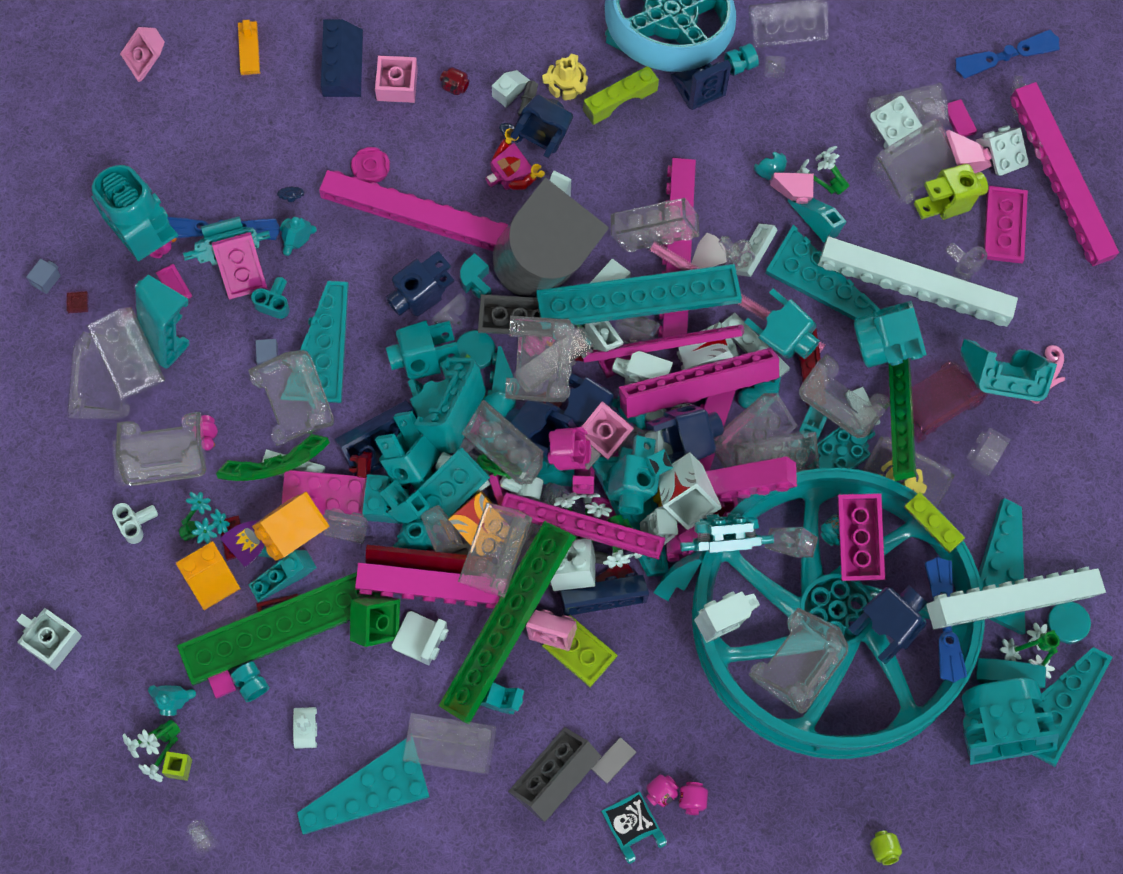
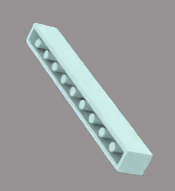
(918, 282)
(1014, 598)

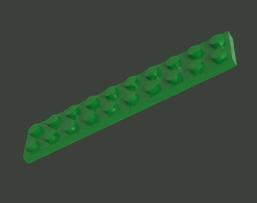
(507, 622)
(270, 630)

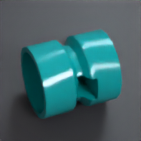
(743, 59)
(248, 679)

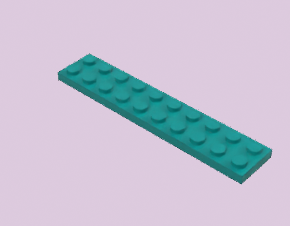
(641, 295)

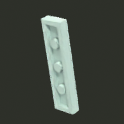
(750, 342)

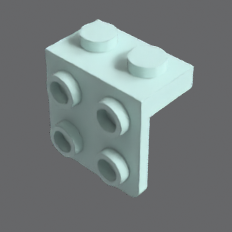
(895, 120)
(1006, 149)
(420, 637)

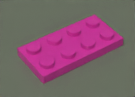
(1005, 224)
(326, 490)

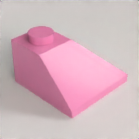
(142, 51)
(969, 152)
(794, 186)
(606, 430)

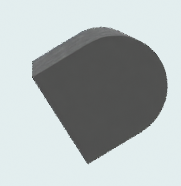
(545, 242)

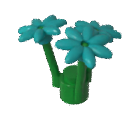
(204, 531)

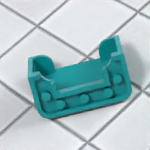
(158, 314)
(1025, 377)
(462, 398)

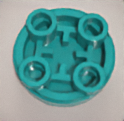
(478, 346)
(1069, 622)

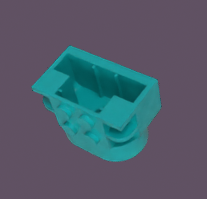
(131, 210)
(889, 335)
(1007, 721)

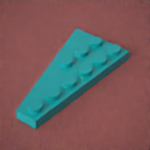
(798, 267)
(327, 339)
(1004, 558)
(1071, 696)
(373, 789)

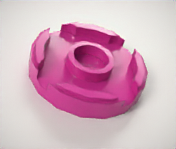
(370, 165)

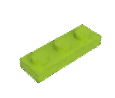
(934, 522)

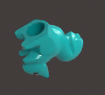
(749, 395)

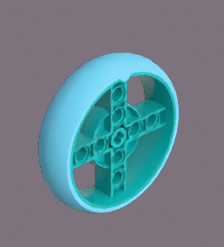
(671, 21)

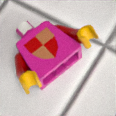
(511, 166)

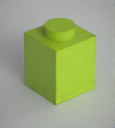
(177, 766)

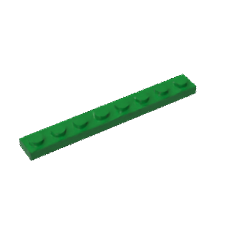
(902, 421)

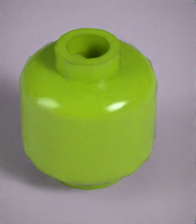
(886, 848)

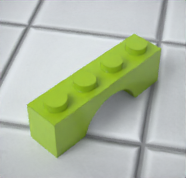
(607, 100)

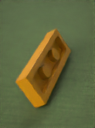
(248, 47)

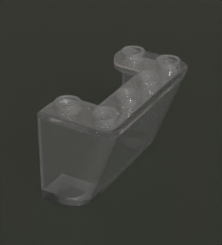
(541, 359)

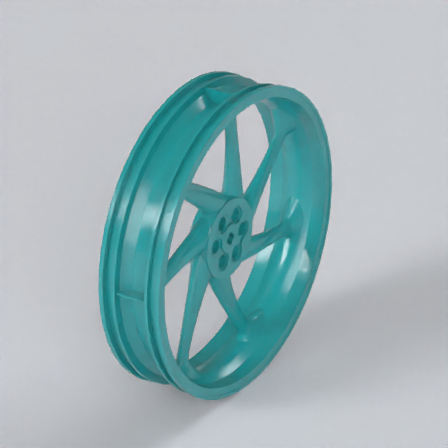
(799, 733)

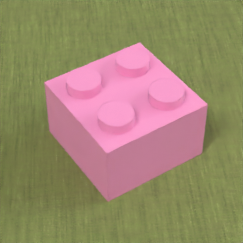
(396, 79)

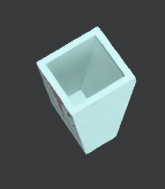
(707, 352)
(688, 492)

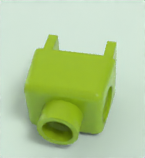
(955, 181)

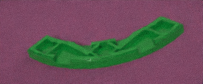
(275, 465)

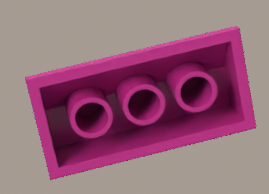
(861, 537)

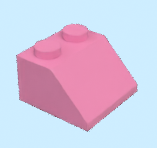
(551, 629)

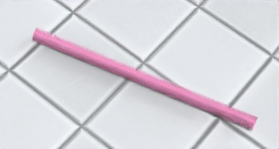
(748, 304)

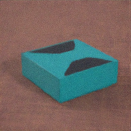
(658, 463)

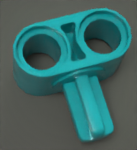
(273, 299)

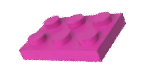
(239, 265)

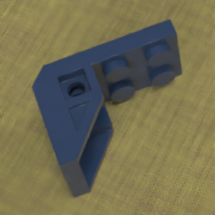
(703, 84)

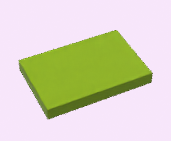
(587, 655)

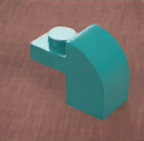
(471, 276)
(404, 506)
(503, 699)

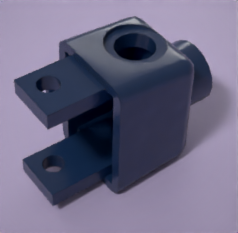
(543, 123)
(419, 285)
(585, 399)
(537, 421)
(688, 431)
(893, 616)

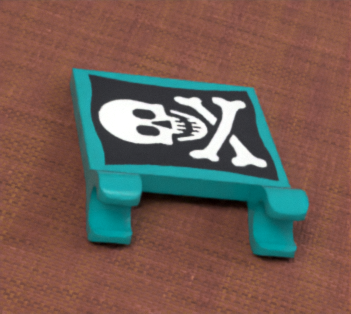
(632, 822)

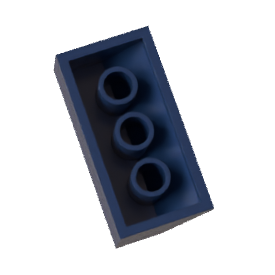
(341, 59)
(363, 437)
(605, 595)

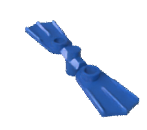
(977, 63)
(188, 227)
(950, 655)

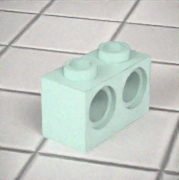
(660, 523)

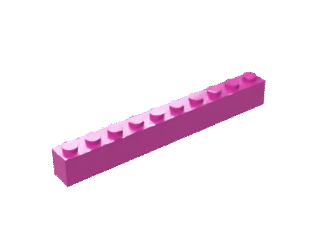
(1064, 174)
(681, 186)
(411, 210)

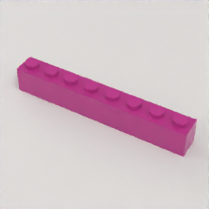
(699, 382)
(419, 583)

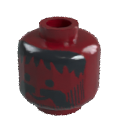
(454, 81)

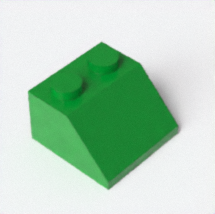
(374, 620)

